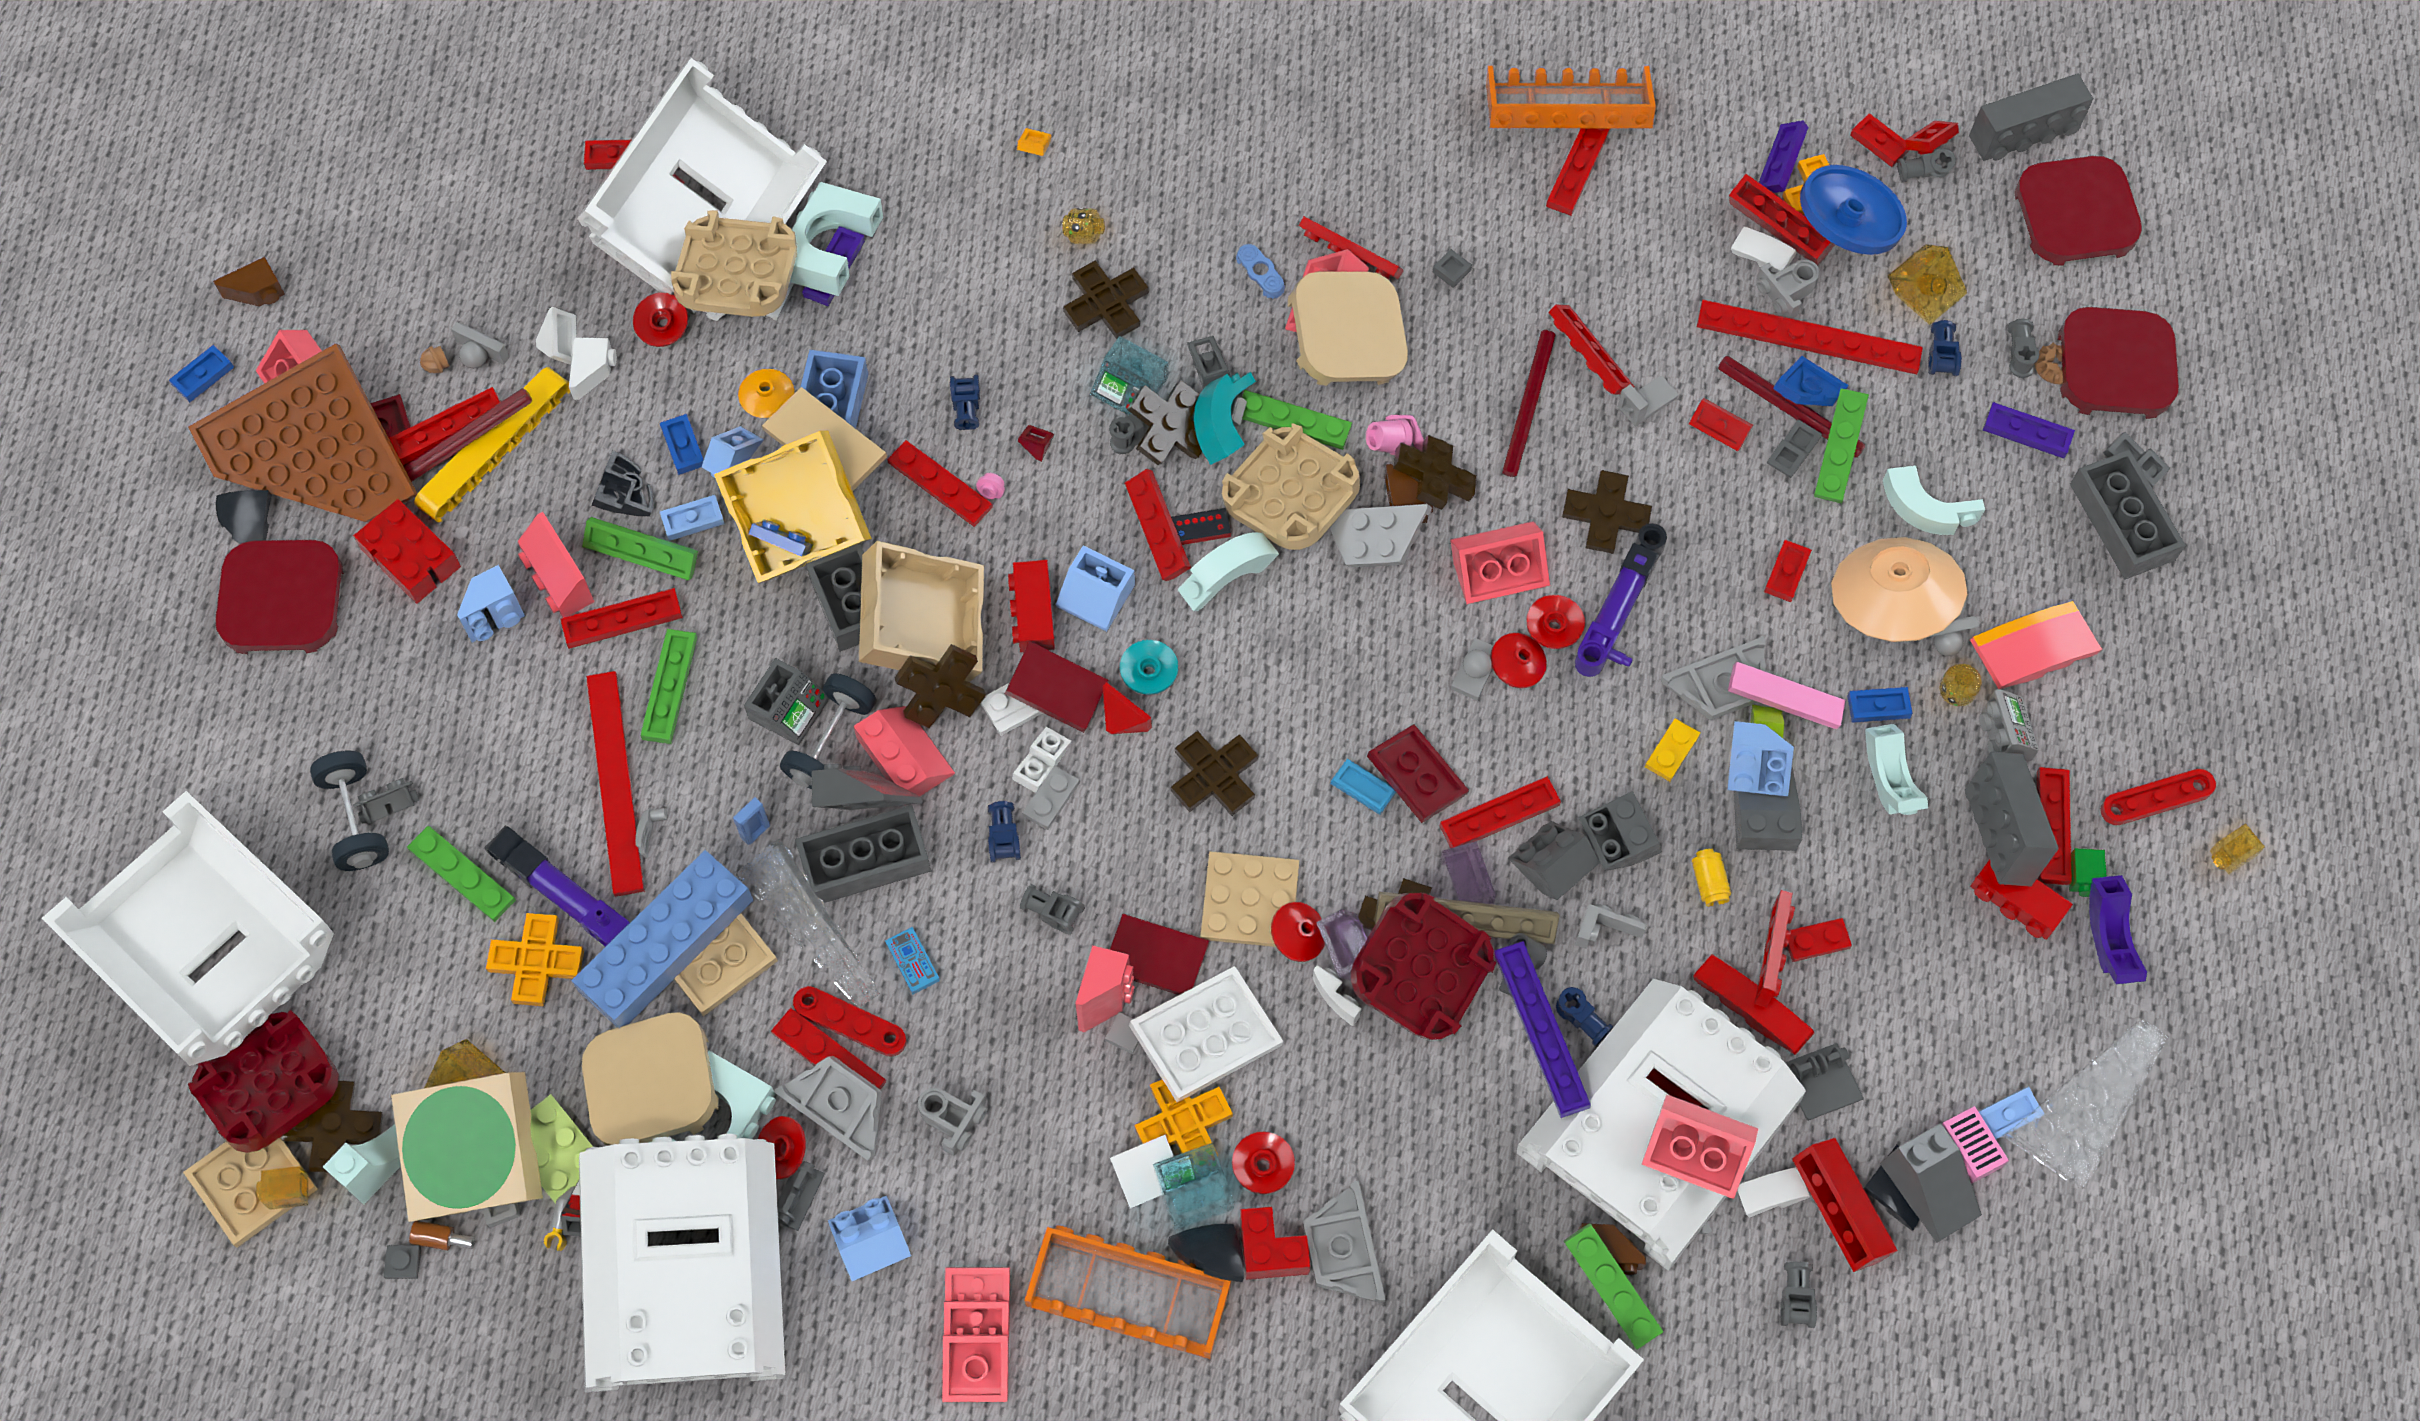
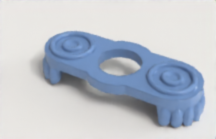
(1270, 282)

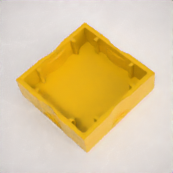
(803, 493)

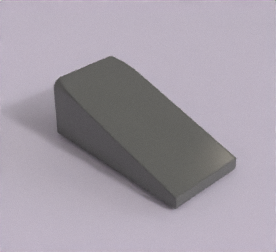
(1209, 364)

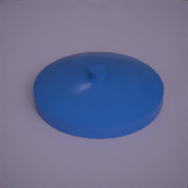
(1853, 209)

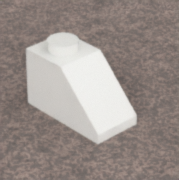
(590, 364)

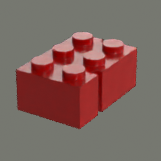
(406, 550)

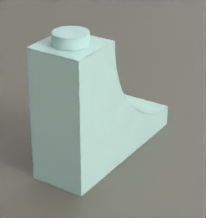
(366, 1166)

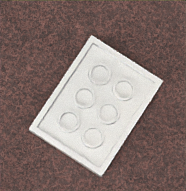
(1205, 1033)

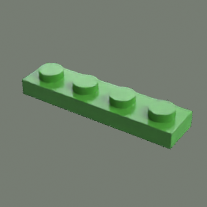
(1280, 414)
(1841, 445)
(640, 548)
(669, 686)
(461, 873)
(1613, 1286)

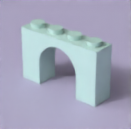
(825, 210)
(743, 1093)

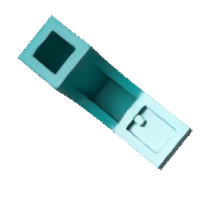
(1213, 416)

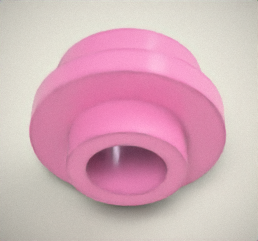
(990, 486)

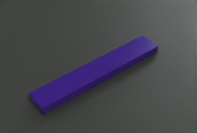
(1542, 1030)

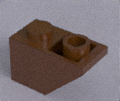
(1621, 1249)

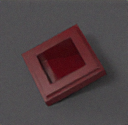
(1035, 445)

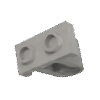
(1787, 287)
(954, 1117)

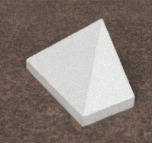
(557, 335)

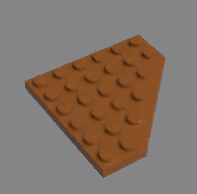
(308, 441)

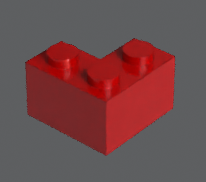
(1269, 1255)

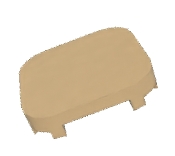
(734, 265)
(1348, 327)
(1291, 488)
(649, 1080)

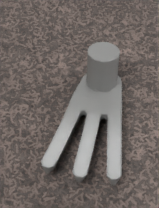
(645, 827)

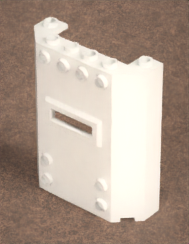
(644, 209)
(179, 909)
(1605, 1145)
(681, 1306)
(1502, 1344)

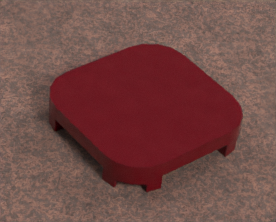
(2078, 209)
(2118, 361)
(279, 596)
(1422, 966)
(265, 1083)

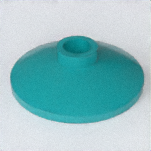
(1149, 654)

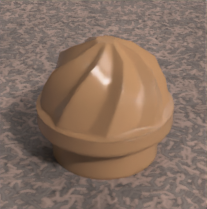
(433, 360)

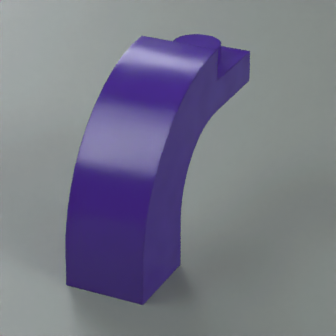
(2111, 932)

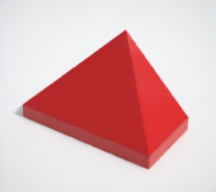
(1122, 714)

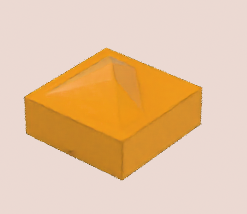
(1034, 142)

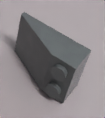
(856, 789)
(1768, 820)
(1934, 1182)

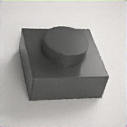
(1452, 268)
(402, 1262)

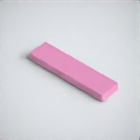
(1786, 695)

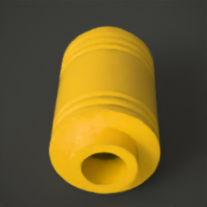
(1711, 877)

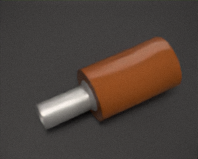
(437, 1236)

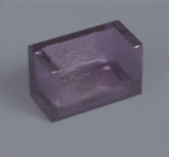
(1469, 873)
(1343, 939)

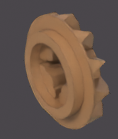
(2044, 366)

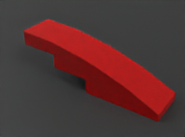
(1739, 995)

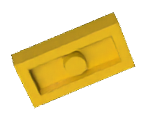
(1672, 750)

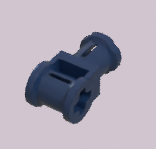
(1944, 351)
(965, 397)
(1003, 836)
(1582, 1015)

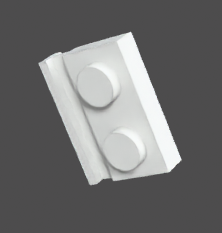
(1006, 711)

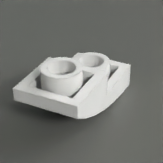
(1763, 249)
(1043, 756)
(1329, 986)
(1772, 1190)

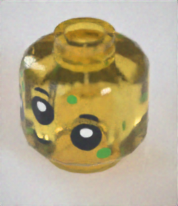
(1083, 225)
(1960, 684)

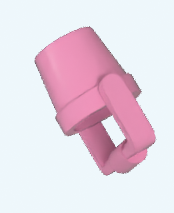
(1388, 434)

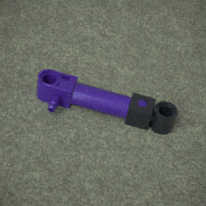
(1617, 606)
(537, 872)

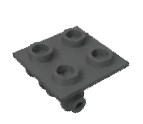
(1826, 1081)

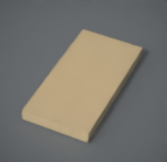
(807, 415)

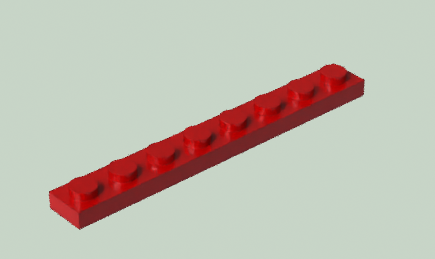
(1809, 337)

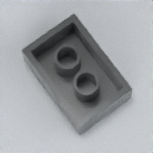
(838, 590)

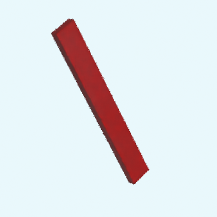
(615, 784)

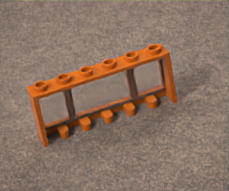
(1570, 103)
(1127, 1291)

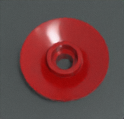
(652, 311)
(1555, 609)
(1511, 667)
(1289, 936)
(788, 1144)
(1265, 1147)

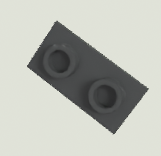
(374, 804)
(798, 1195)

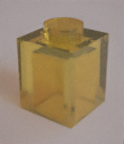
(2236, 849)
(283, 1188)

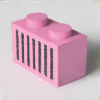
(1977, 1144)

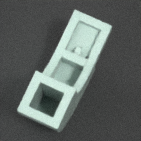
(1922, 510)
(1227, 562)
(1890, 771)

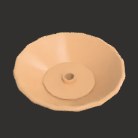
(1895, 606)

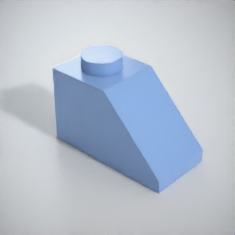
(730, 449)

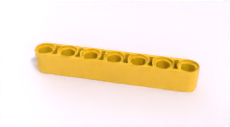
(485, 453)

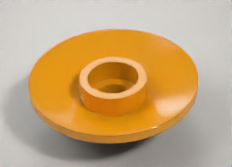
(766, 403)

